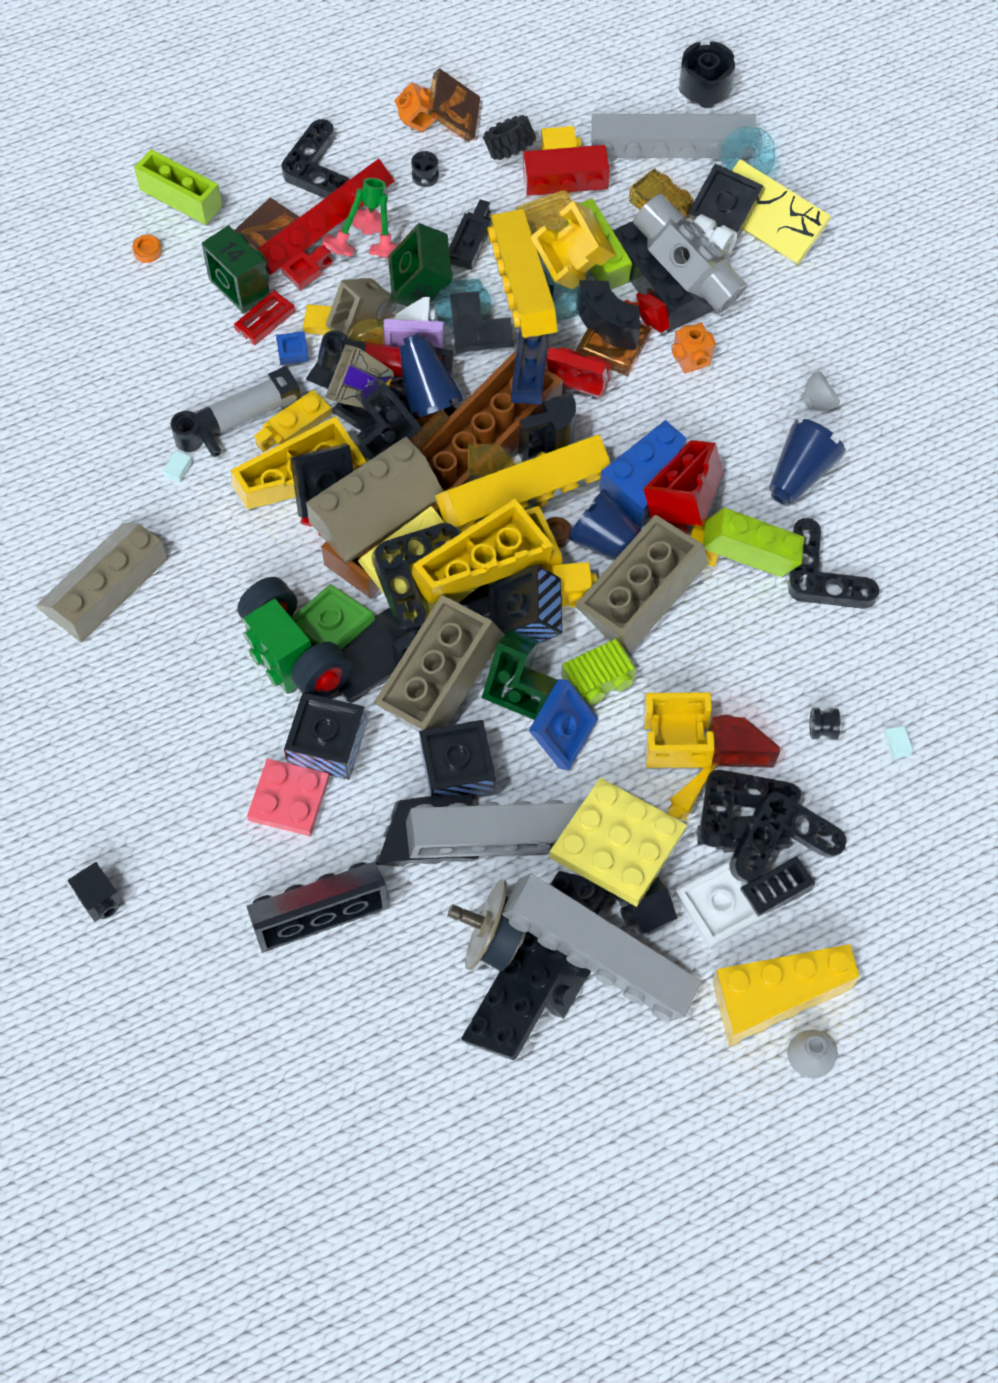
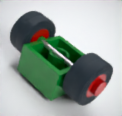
(284, 647)

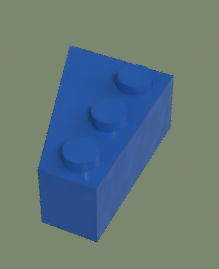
(638, 466)

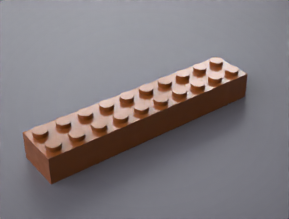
(481, 419)

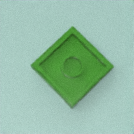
(333, 618)

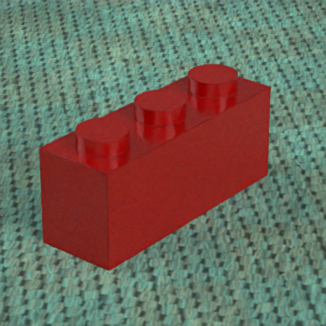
(566, 169)

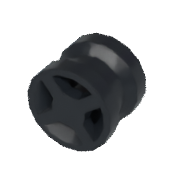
(425, 169)
(824, 723)

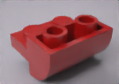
(578, 372)

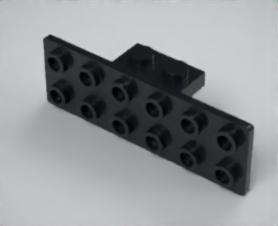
(383, 644)
(531, 983)

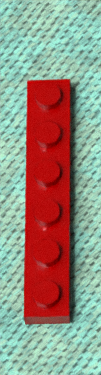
(319, 219)

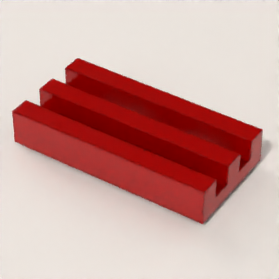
(268, 320)

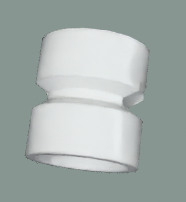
(722, 236)

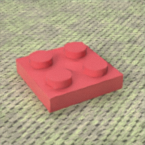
(288, 797)

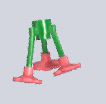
(367, 220)

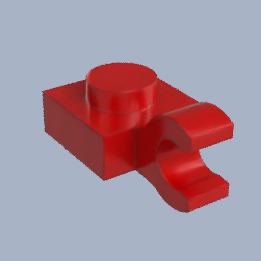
(305, 269)
(652, 311)

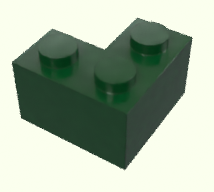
(511, 679)

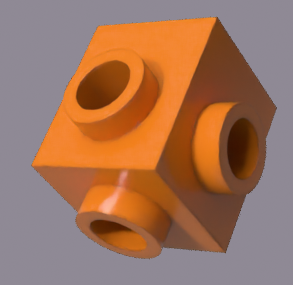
(413, 107)
(693, 347)

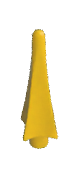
(685, 799)

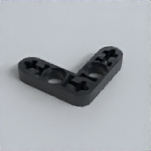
(308, 163)
(399, 569)
(816, 581)
(735, 793)
(783, 823)

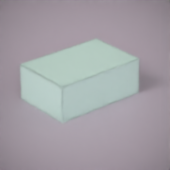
(177, 466)
(898, 742)

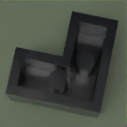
(390, 423)

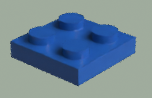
(563, 724)

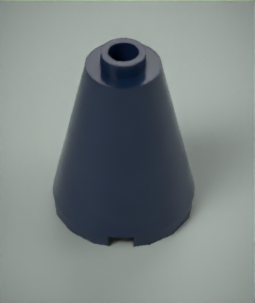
(426, 378)
(804, 460)
(604, 527)

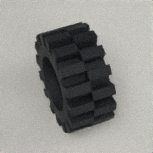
(509, 137)

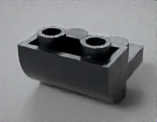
(549, 429)

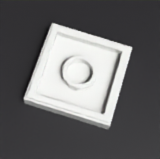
(717, 905)

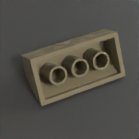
(374, 500)
(104, 580)
(643, 582)
(439, 666)

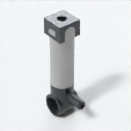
(204, 424)

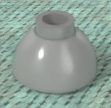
(819, 393)
(811, 1054)

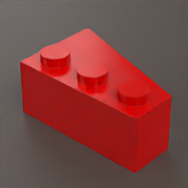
(686, 485)

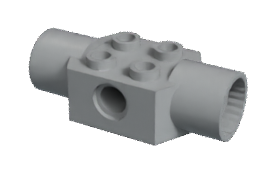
(688, 254)

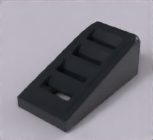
(795, 869)

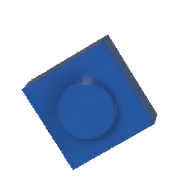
(292, 348)

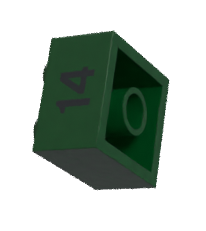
(420, 265)
(236, 268)

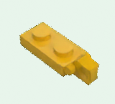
(293, 421)

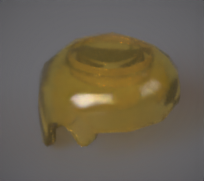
(368, 330)

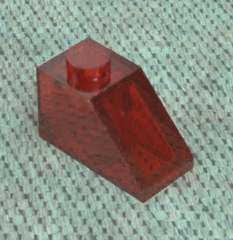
(741, 743)

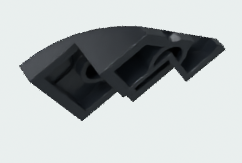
(396, 849)

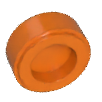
(147, 248)

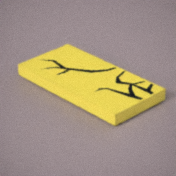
(782, 217)

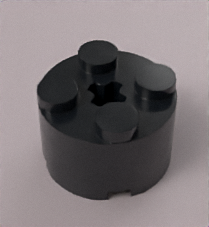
(707, 73)

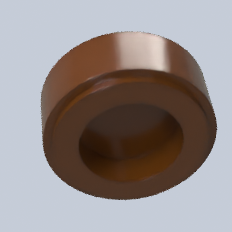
(560, 530)

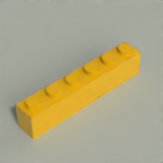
(522, 274)
(524, 481)

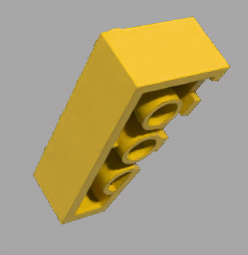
(270, 476)
(483, 554)
(779, 988)

